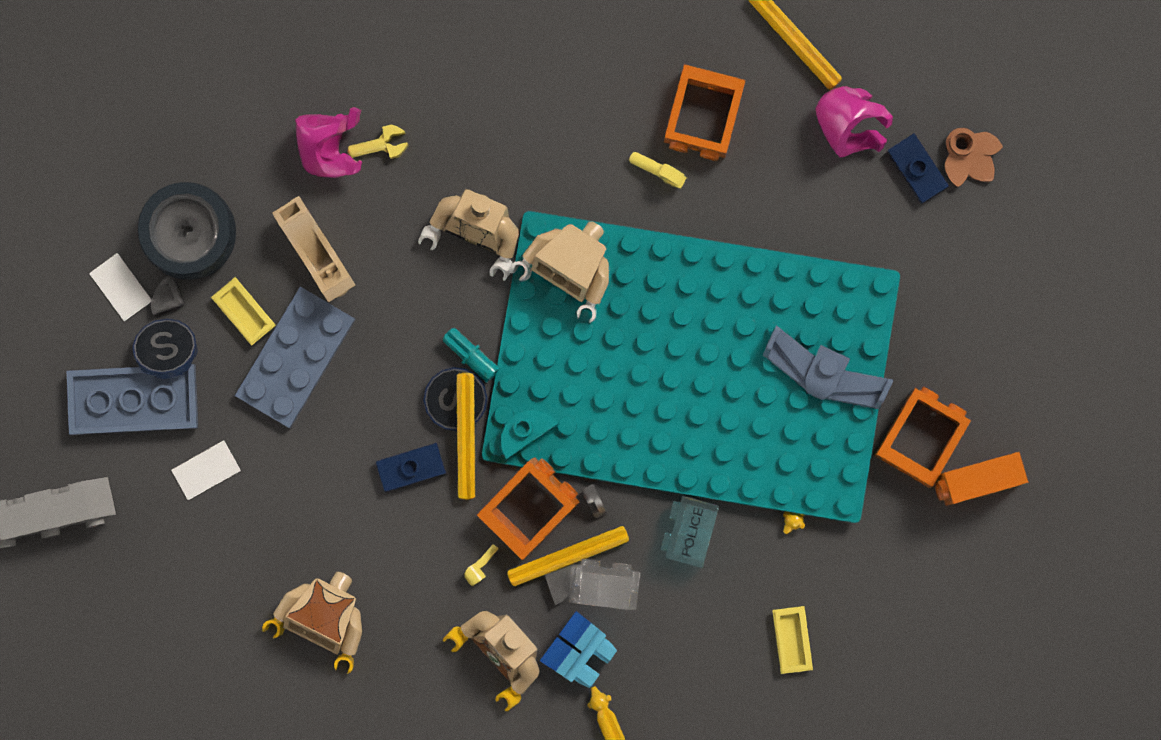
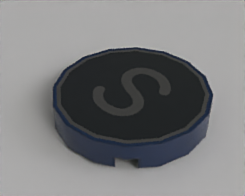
(165, 348)
(441, 398)

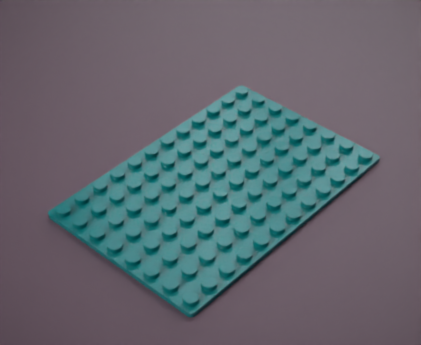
(675, 372)

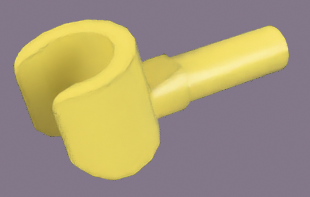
(474, 573)

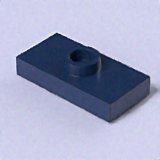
(917, 168)
(410, 467)

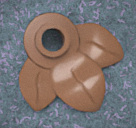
(974, 160)

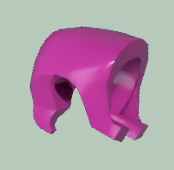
(841, 111)
(319, 142)

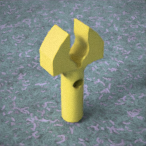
(380, 144)
(665, 172)

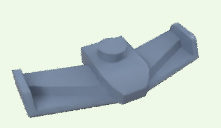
(825, 373)

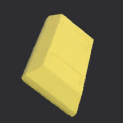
(243, 311)
(792, 640)

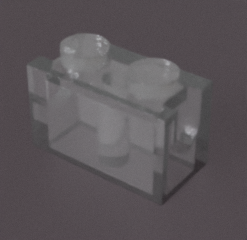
(604, 586)

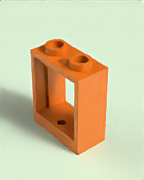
(711, 81)
(904, 463)
(981, 479)
(506, 529)

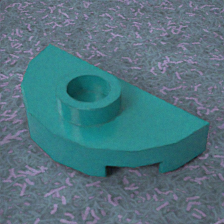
(525, 429)

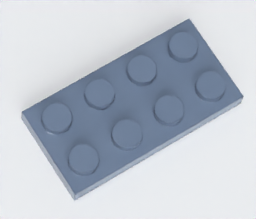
(295, 357)
(130, 401)

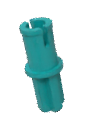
(470, 354)

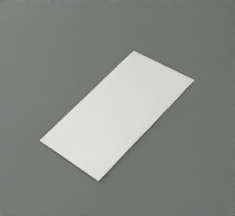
(120, 287)
(206, 470)

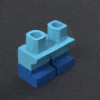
(572, 663)

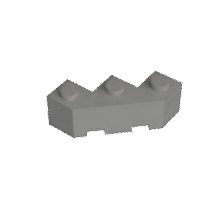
(54, 509)

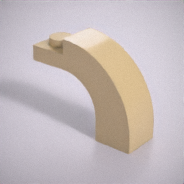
(314, 249)

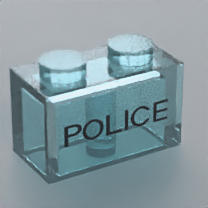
(690, 531)

